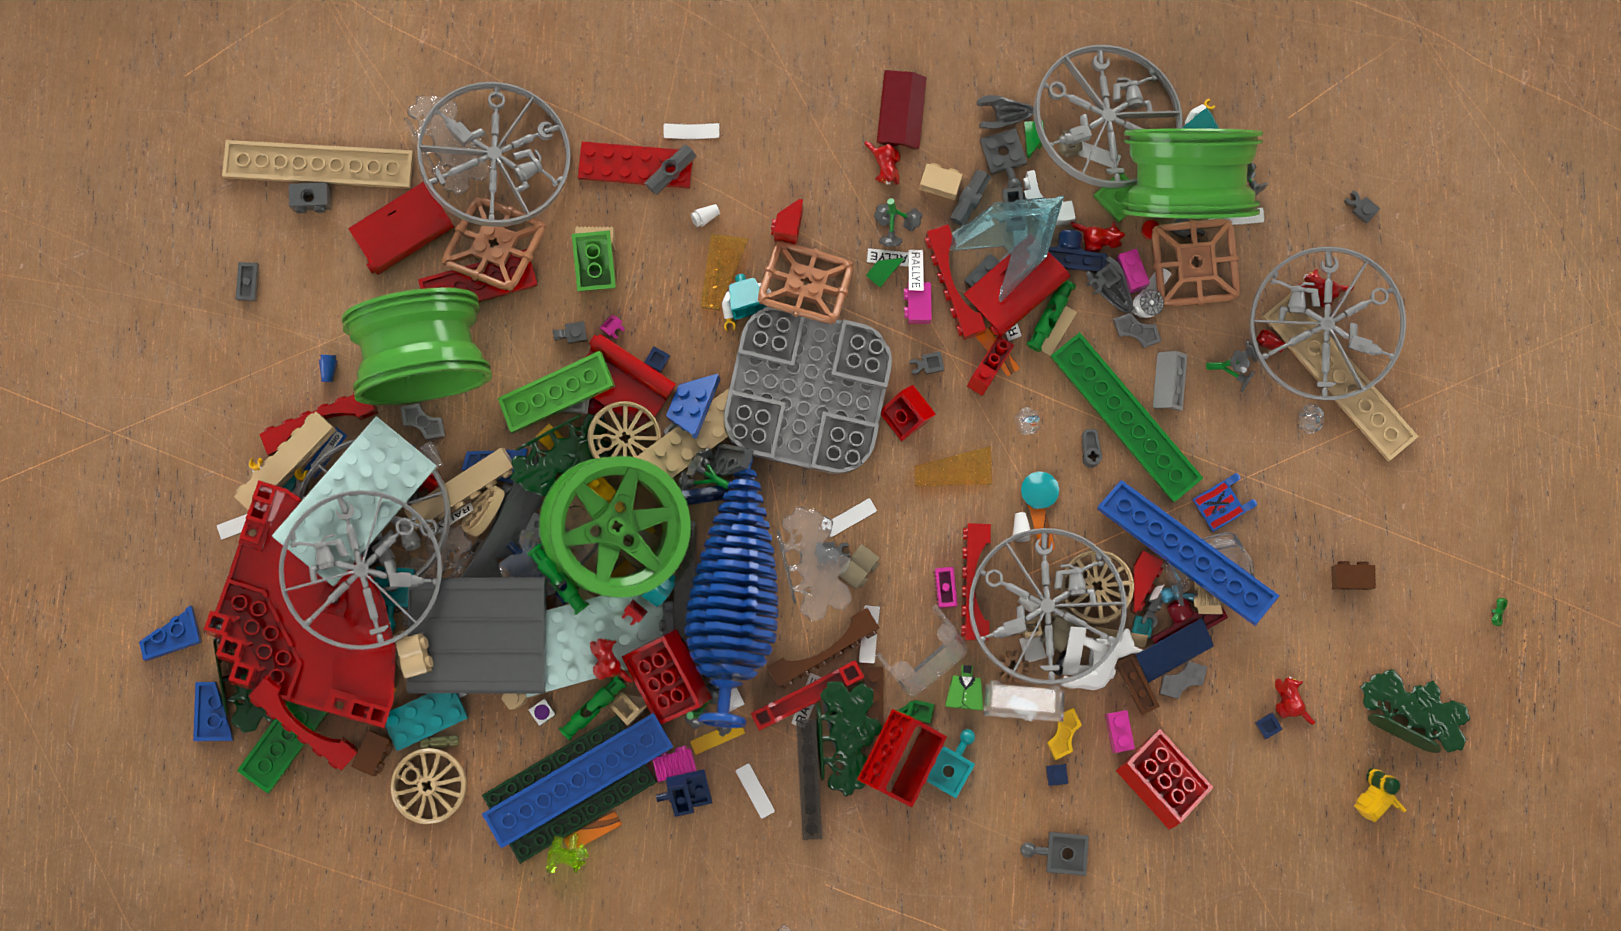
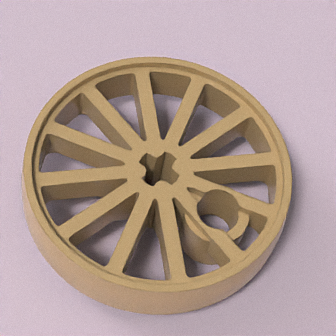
(618, 433)
(1104, 587)
(427, 777)

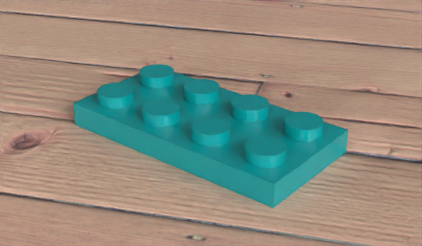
(424, 718)

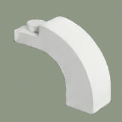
(1066, 212)

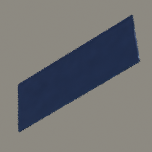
(1175, 650)

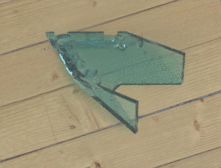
(1018, 226)

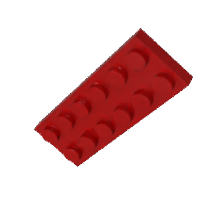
(627, 164)
(484, 291)

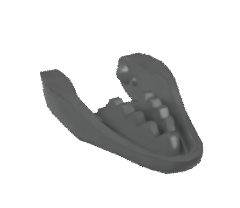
(1006, 110)
(1119, 292)

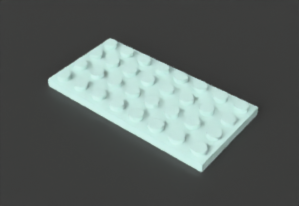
(373, 462)
(569, 637)

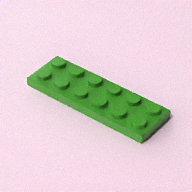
(556, 392)

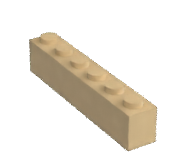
(289, 457)
(465, 486)

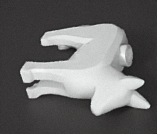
(1106, 671)

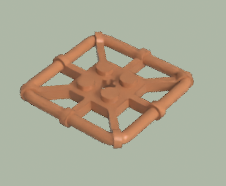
(1203, 251)
(498, 254)
(812, 292)

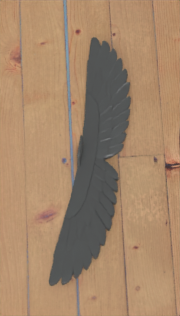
(507, 527)

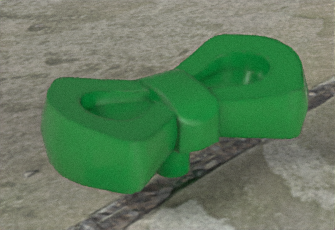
(1497, 620)

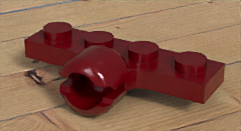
(1184, 616)

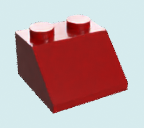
(787, 223)
(907, 412)

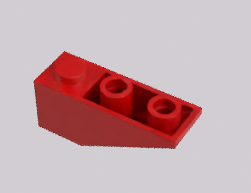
(990, 365)
(1144, 572)

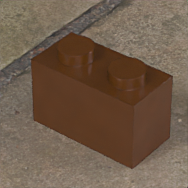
(1353, 576)
(372, 753)

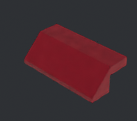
(901, 109)

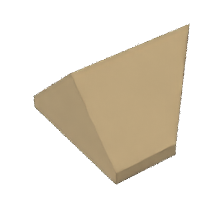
(628, 707)

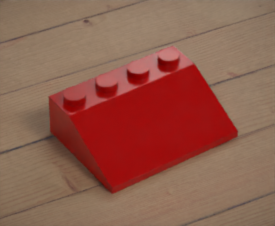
(667, 677)
(1164, 779)

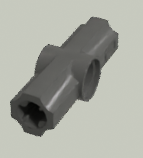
(679, 160)
(970, 197)

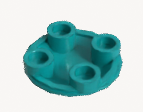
(1040, 490)

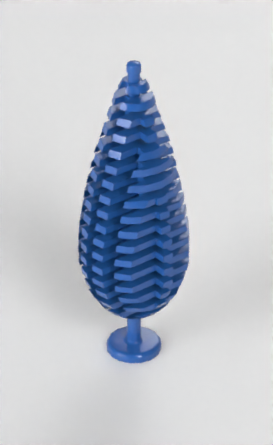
(734, 597)

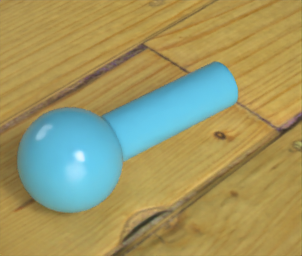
(1168, 596)

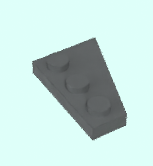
(730, 459)

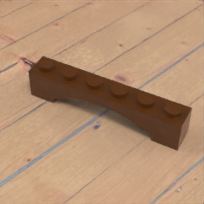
(785, 671)

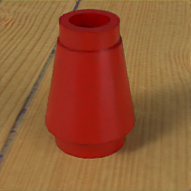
(1269, 340)

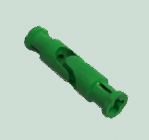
(1049, 317)
(549, 569)
(602, 698)

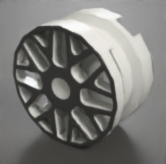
(1148, 304)

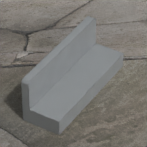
(1170, 380)

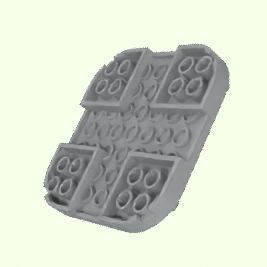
(807, 391)

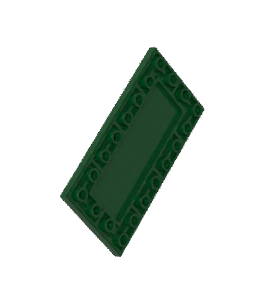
(581, 813)

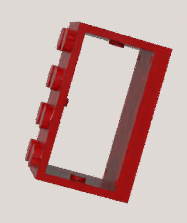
(889, 750)

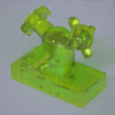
(571, 856)

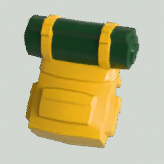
(1379, 795)

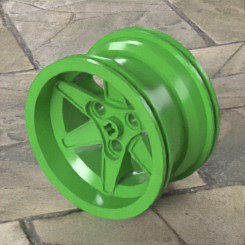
(1192, 173)
(416, 346)
(672, 514)

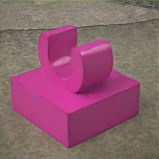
(611, 325)

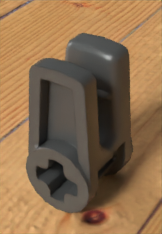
(1090, 446)

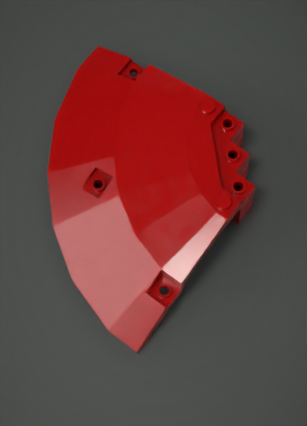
(276, 644)

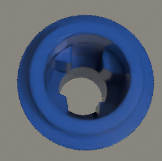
(327, 367)

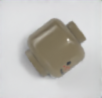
(1069, 150)

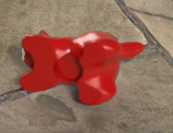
(886, 158)
(1097, 237)
(1319, 283)
(607, 663)
(1291, 703)

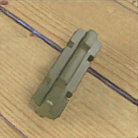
(439, 742)

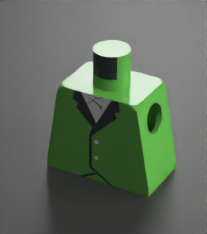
(965, 691)

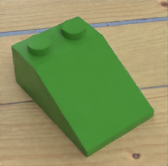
(593, 261)

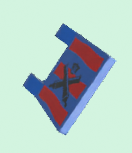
(1221, 505)

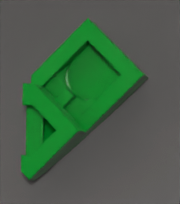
(1032, 138)
(883, 269)
(919, 710)

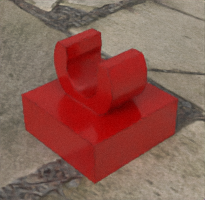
(430, 483)
(634, 610)

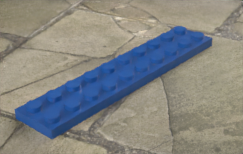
(1188, 553)
(577, 780)

